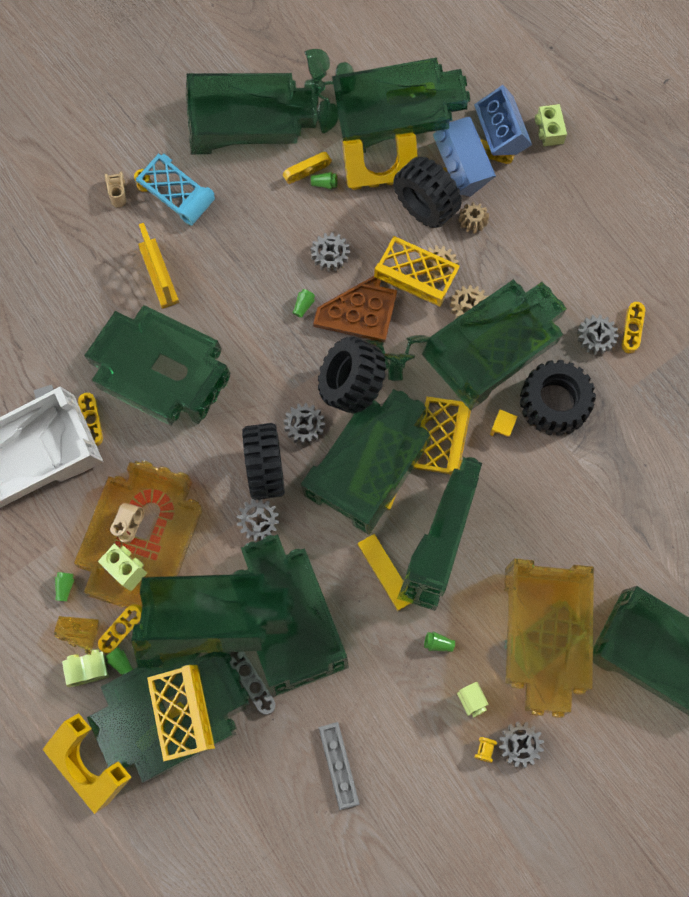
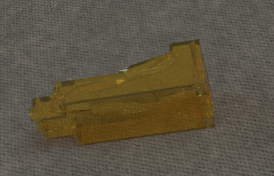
(549, 634)

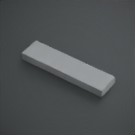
(338, 766)

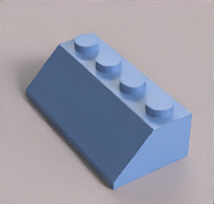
(502, 123)
(464, 156)

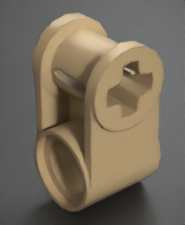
(116, 186)
(126, 520)

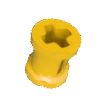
(146, 178)
(485, 749)

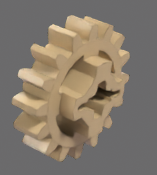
(431, 263)
(469, 296)

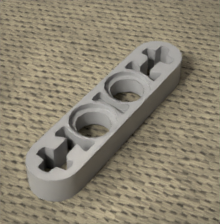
(252, 678)

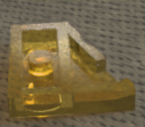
(77, 631)

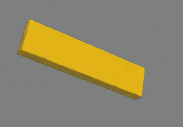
(383, 569)

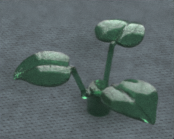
(318, 64)
(398, 361)

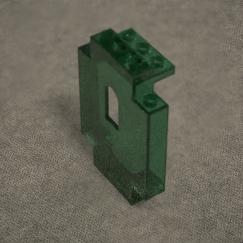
(131, 347)
(128, 725)

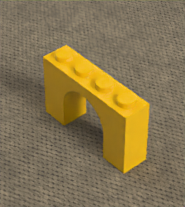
(359, 175)
(65, 755)

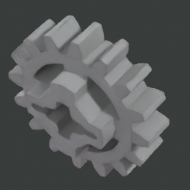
(330, 250)
(604, 331)
(300, 416)
(258, 510)
(528, 750)

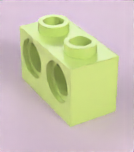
(554, 125)
(120, 569)

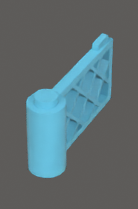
(193, 205)

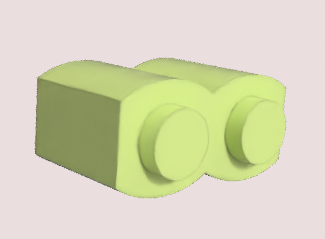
(85, 668)
(473, 699)

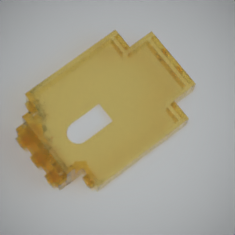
(169, 540)

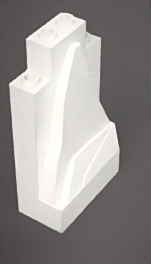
(44, 444)

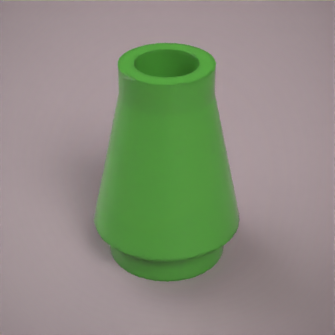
(326, 180)
(303, 302)
(63, 585)
(437, 642)
(119, 661)

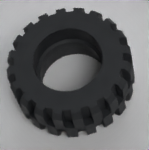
(427, 192)
(351, 375)
(567, 377)
(263, 461)

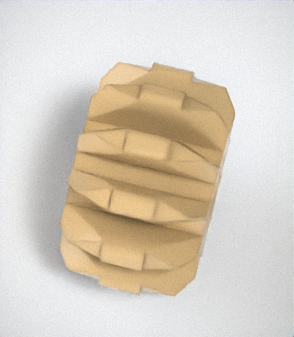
(478, 222)

